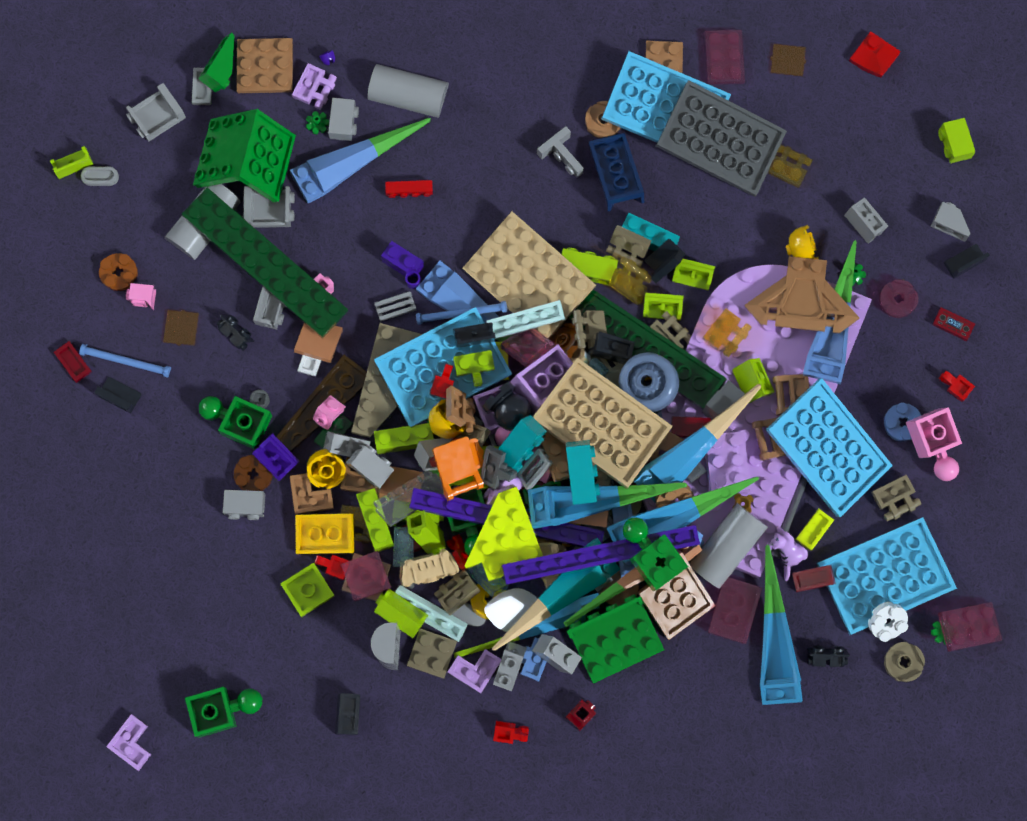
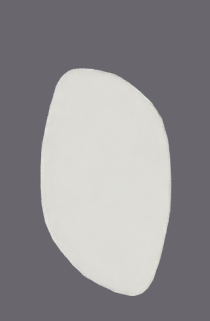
(509, 607)

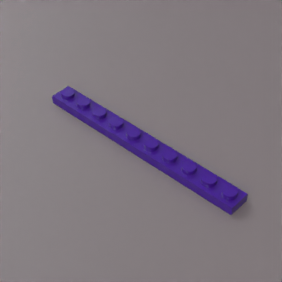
(478, 512)
(591, 556)

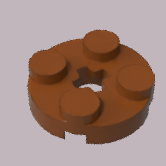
(109, 265)

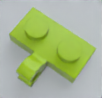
(474, 364)

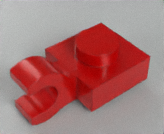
(442, 383)
(958, 387)
(459, 553)
(333, 565)
(506, 732)

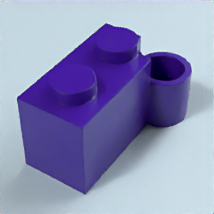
(403, 262)

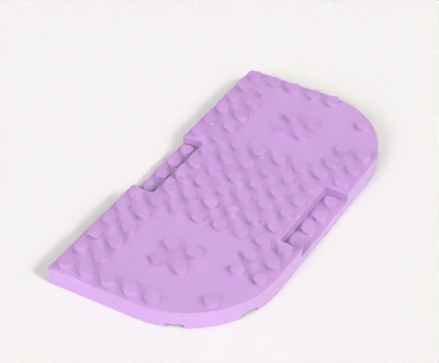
(781, 353)

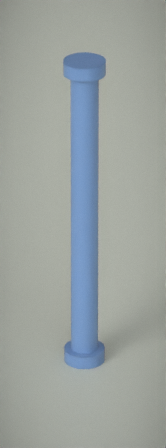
(454, 313)
(125, 360)

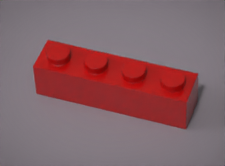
(407, 188)

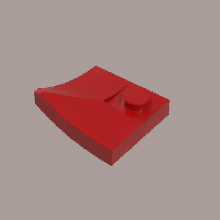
(874, 55)

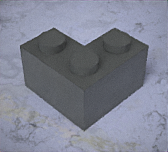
(722, 400)

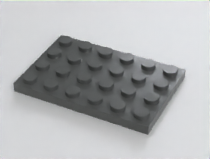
(721, 138)

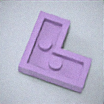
(477, 675)
(125, 743)

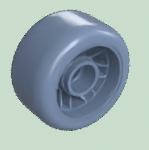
(664, 380)

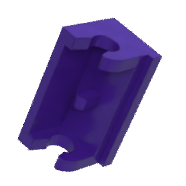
(275, 457)

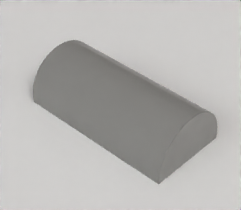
(407, 90)
(187, 237)
(728, 545)
(386, 644)

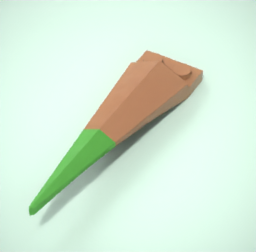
(626, 582)

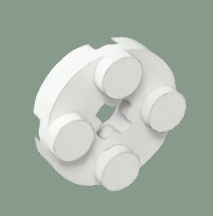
(893, 629)

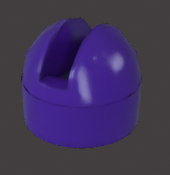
(325, 57)

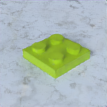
(307, 590)

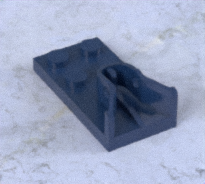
(616, 170)

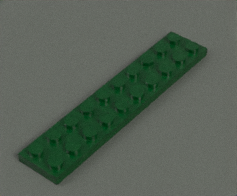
(265, 262)
(696, 379)

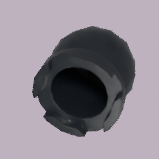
(508, 407)

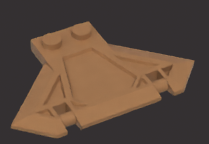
(803, 300)

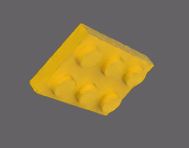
(324, 533)

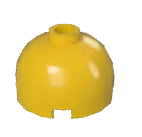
(801, 243)
(440, 425)
(325, 469)

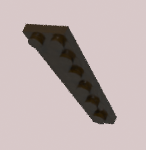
(342, 383)

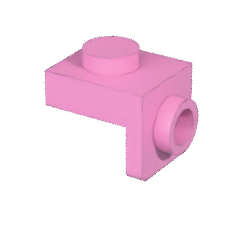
(328, 412)

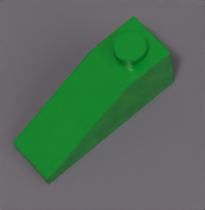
(219, 66)

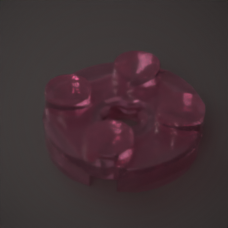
(889, 304)

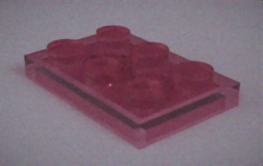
(724, 57)
(735, 610)
(970, 626)

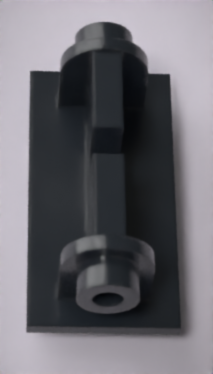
(240, 335)
(837, 656)

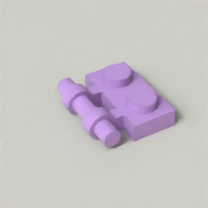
(309, 83)

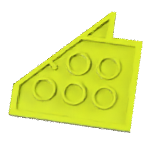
(504, 536)

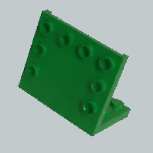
(246, 149)
(615, 638)

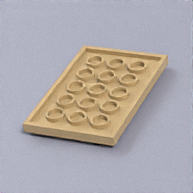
(527, 271)
(597, 410)

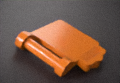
(458, 461)

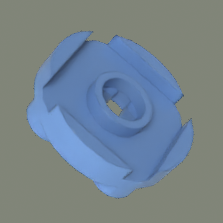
(892, 422)

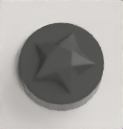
(260, 398)

